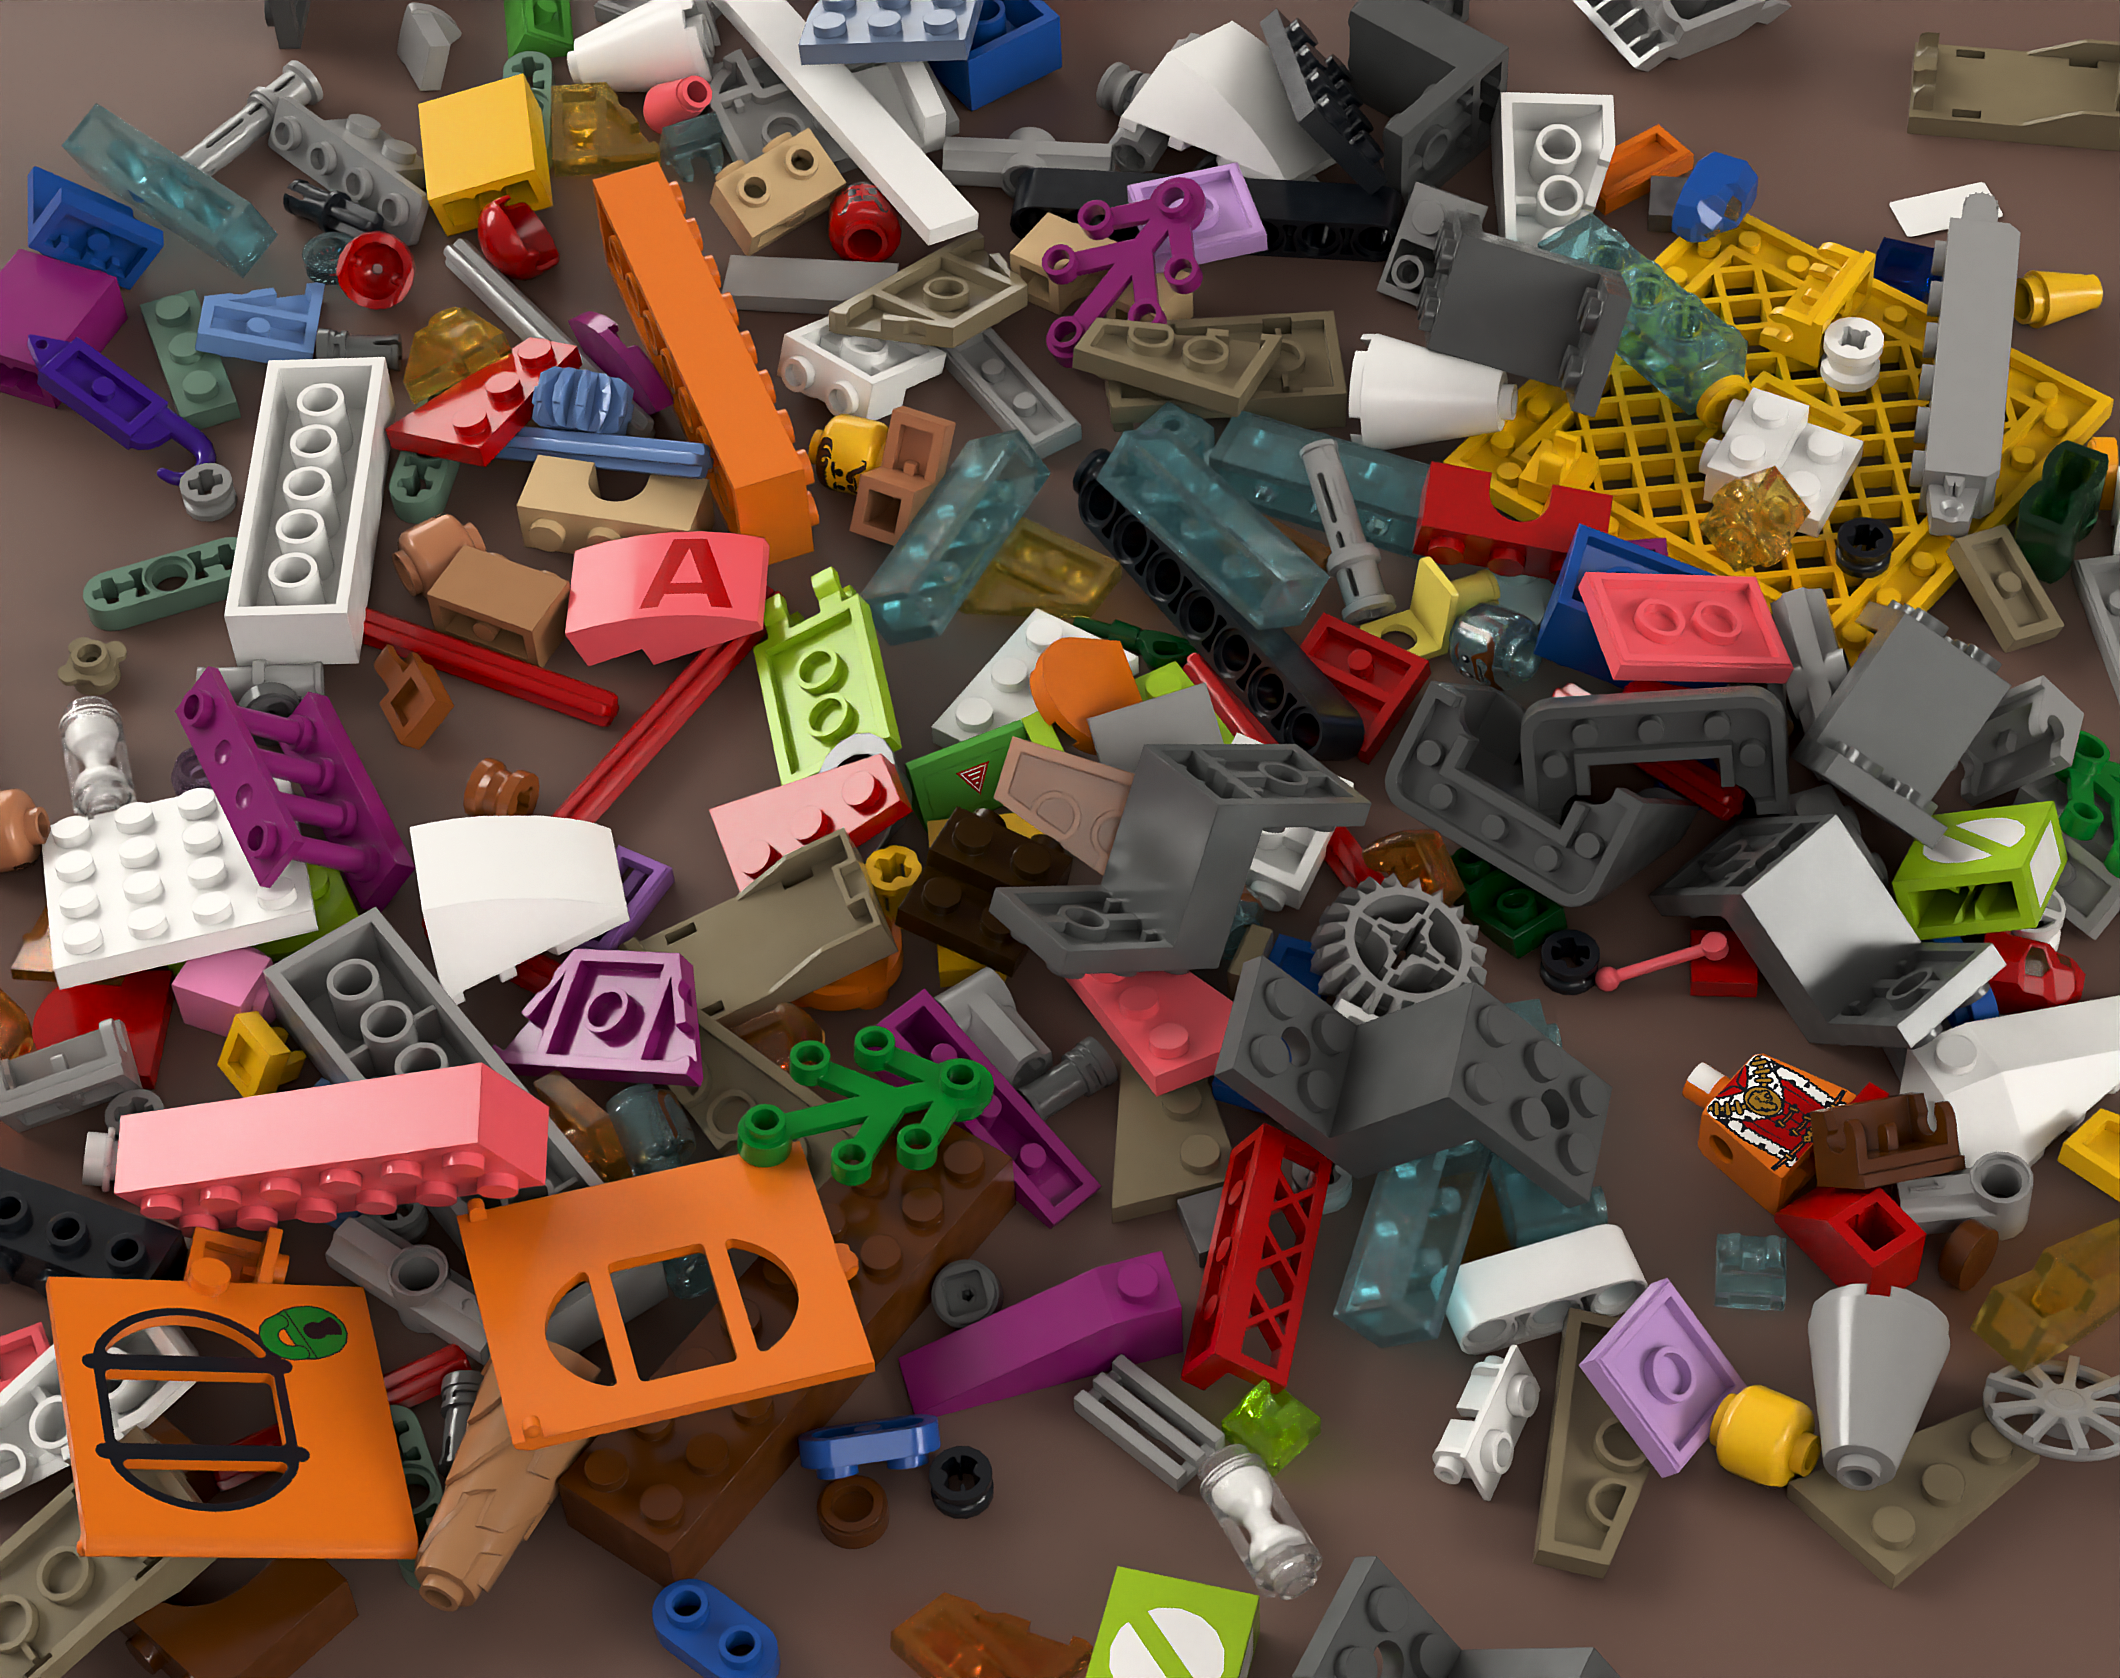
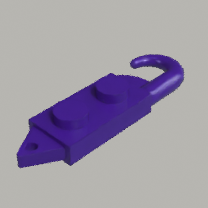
(114, 400)

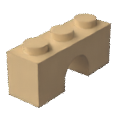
(1054, 230)
(566, 513)

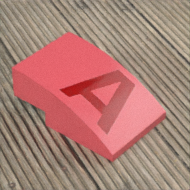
(666, 594)

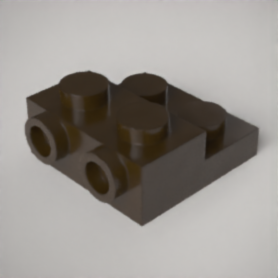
(959, 881)

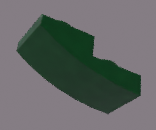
(1505, 907)

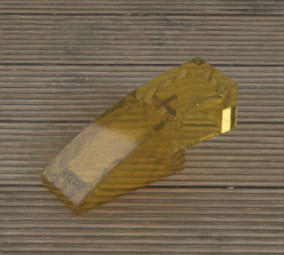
(2056, 1302)

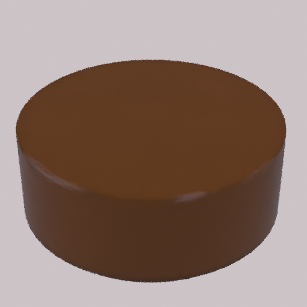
(1968, 1254)
(853, 1512)

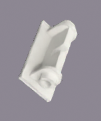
(1500, 1399)

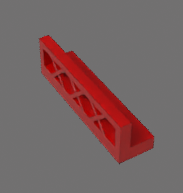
(1235, 1260)

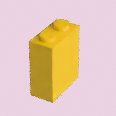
(484, 148)

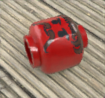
(863, 224)

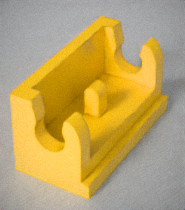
(1818, 302)

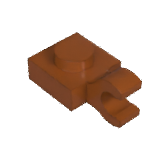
(414, 699)

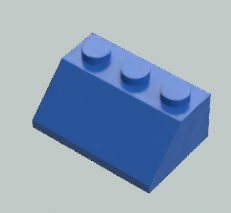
(1566, 629)

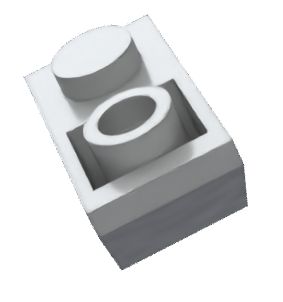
(1412, 250)

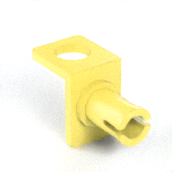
(1436, 606)

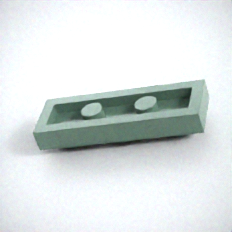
(193, 377)

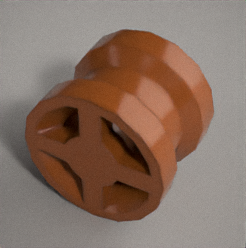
(500, 792)

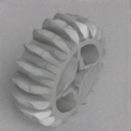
(1368, 930)

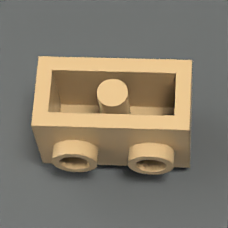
(776, 190)

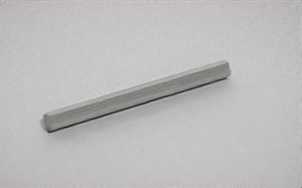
(521, 313)

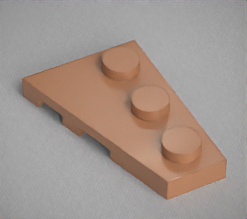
(1065, 798)

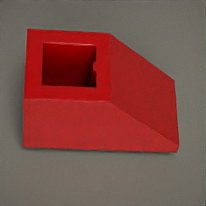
(1856, 1237)

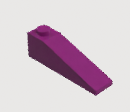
(1046, 1173)
(1051, 1338)

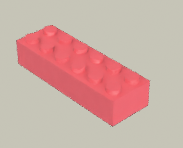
(334, 1150)

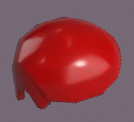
(516, 240)

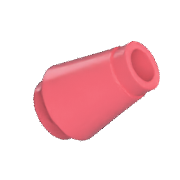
(676, 102)

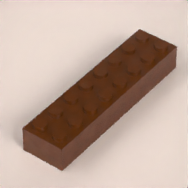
(683, 1484)

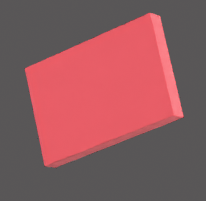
(1685, 628)

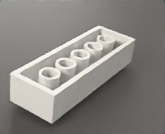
(311, 512)

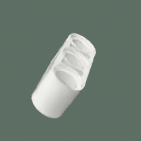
(1532, 1287)

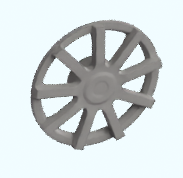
(2056, 1408)

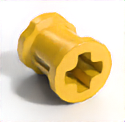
(886, 875)

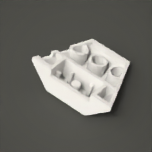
(1230, 102)
(511, 891)

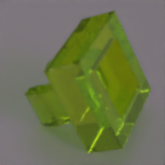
(1271, 1426)

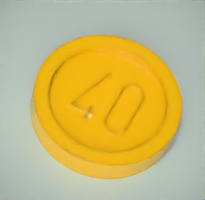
(1717, 397)

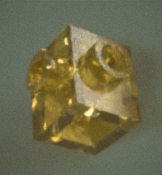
(1754, 519)

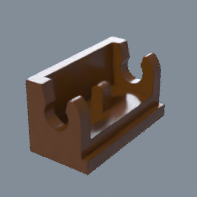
(1883, 1142)

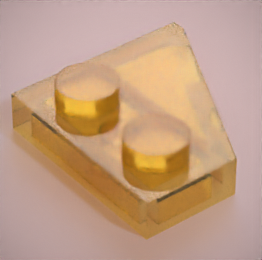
(595, 132)
(451, 350)
(1043, 573)

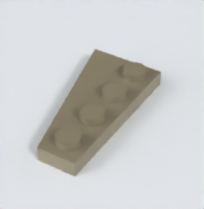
(742, 1078)
(1590, 1463)

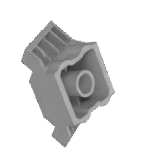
(1660, 29)

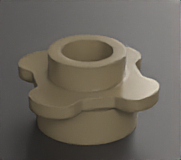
(93, 666)

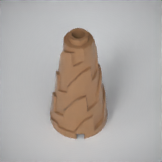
(491, 1497)

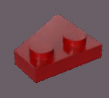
(1369, 673)

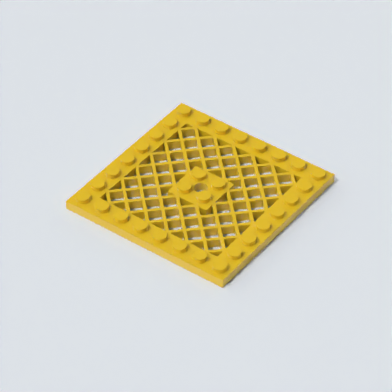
(1767, 259)

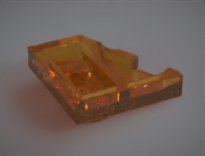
(584, 1126)
(964, 1641)

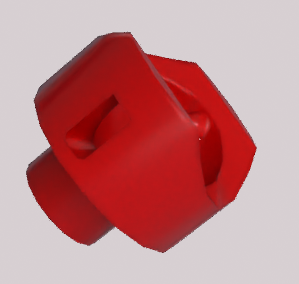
(376, 270)

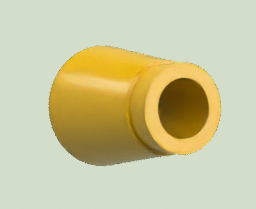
(2054, 296)

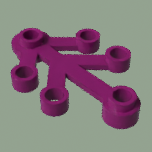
(1129, 259)

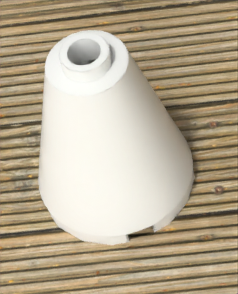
(648, 47)
(1424, 396)

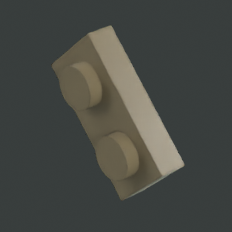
(2005, 588)

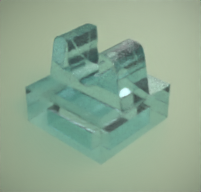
(692, 139)
(1750, 1272)

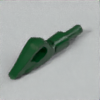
(1154, 646)

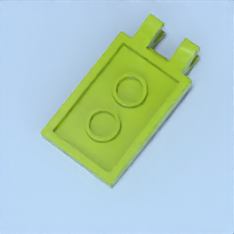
(822, 677)

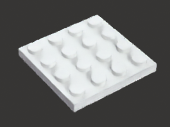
(161, 889)

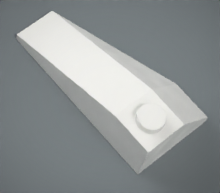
(1548, 160)
(2020, 1075)
(33, 1414)

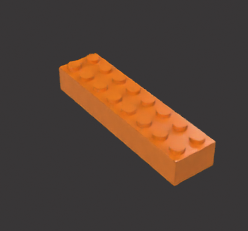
(706, 360)

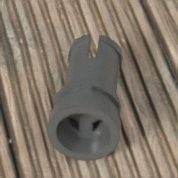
(341, 344)
(1079, 1074)
(458, 1398)

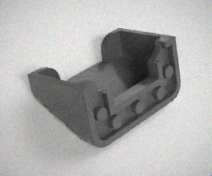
(1733, 723)
(1466, 781)

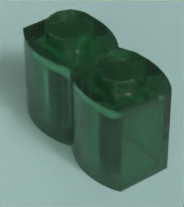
(2060, 509)

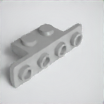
(357, 160)

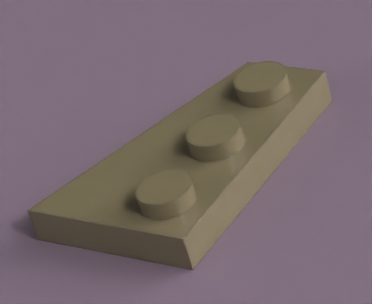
(1188, 368)
(1165, 1146)
(1938, 1490)

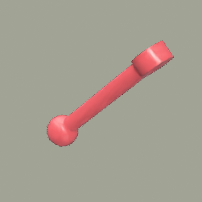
(1713, 947)

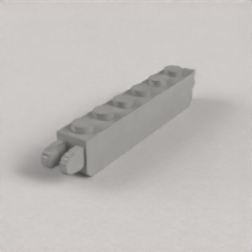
(1968, 370)

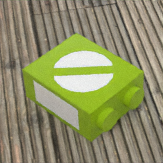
(1984, 873)
(1174, 1629)

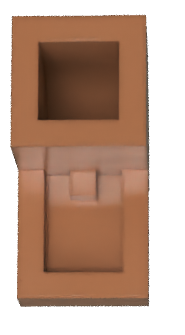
(909, 472)

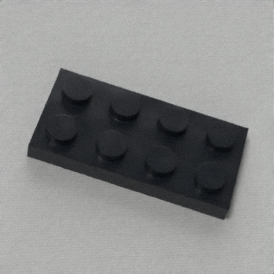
(1324, 100)

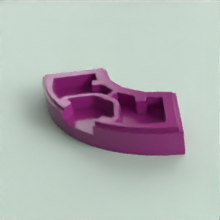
(602, 344)

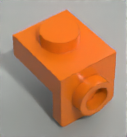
(247, 1259)

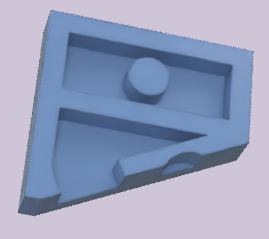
(260, 324)

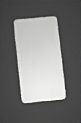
(1933, 210)

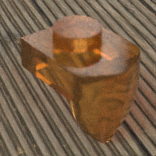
(1416, 855)
(779, 1032)

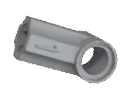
(990, 1019)
(1950, 1198)

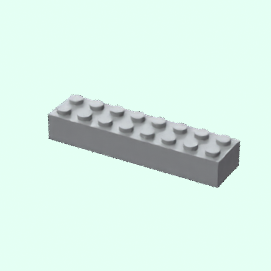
(375, 1011)

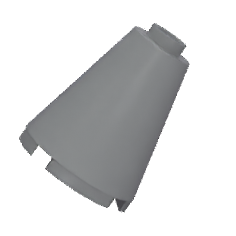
(1872, 1377)

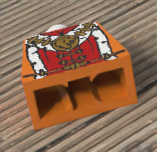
(1761, 1125)

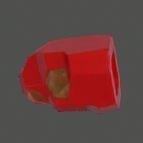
(2033, 975)

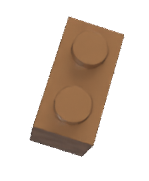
(501, 605)

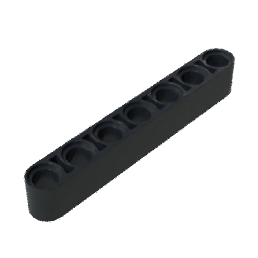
(1298, 216)
(1258, 665)

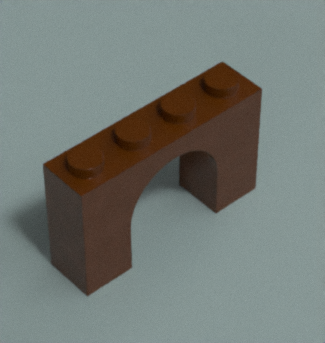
(253, 1633)

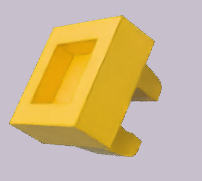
(1557, 463)
(257, 1056)

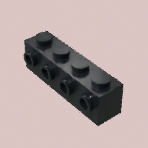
(70, 1235)

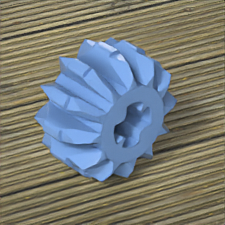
(582, 401)

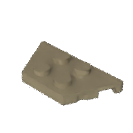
(936, 298)

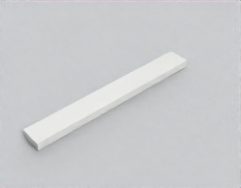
(855, 122)

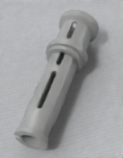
(254, 119)
(1352, 557)

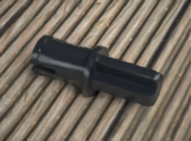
(331, 210)

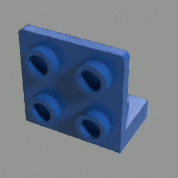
(88, 228)

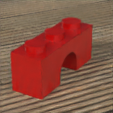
(1463, 526)

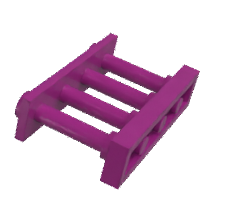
(329, 772)

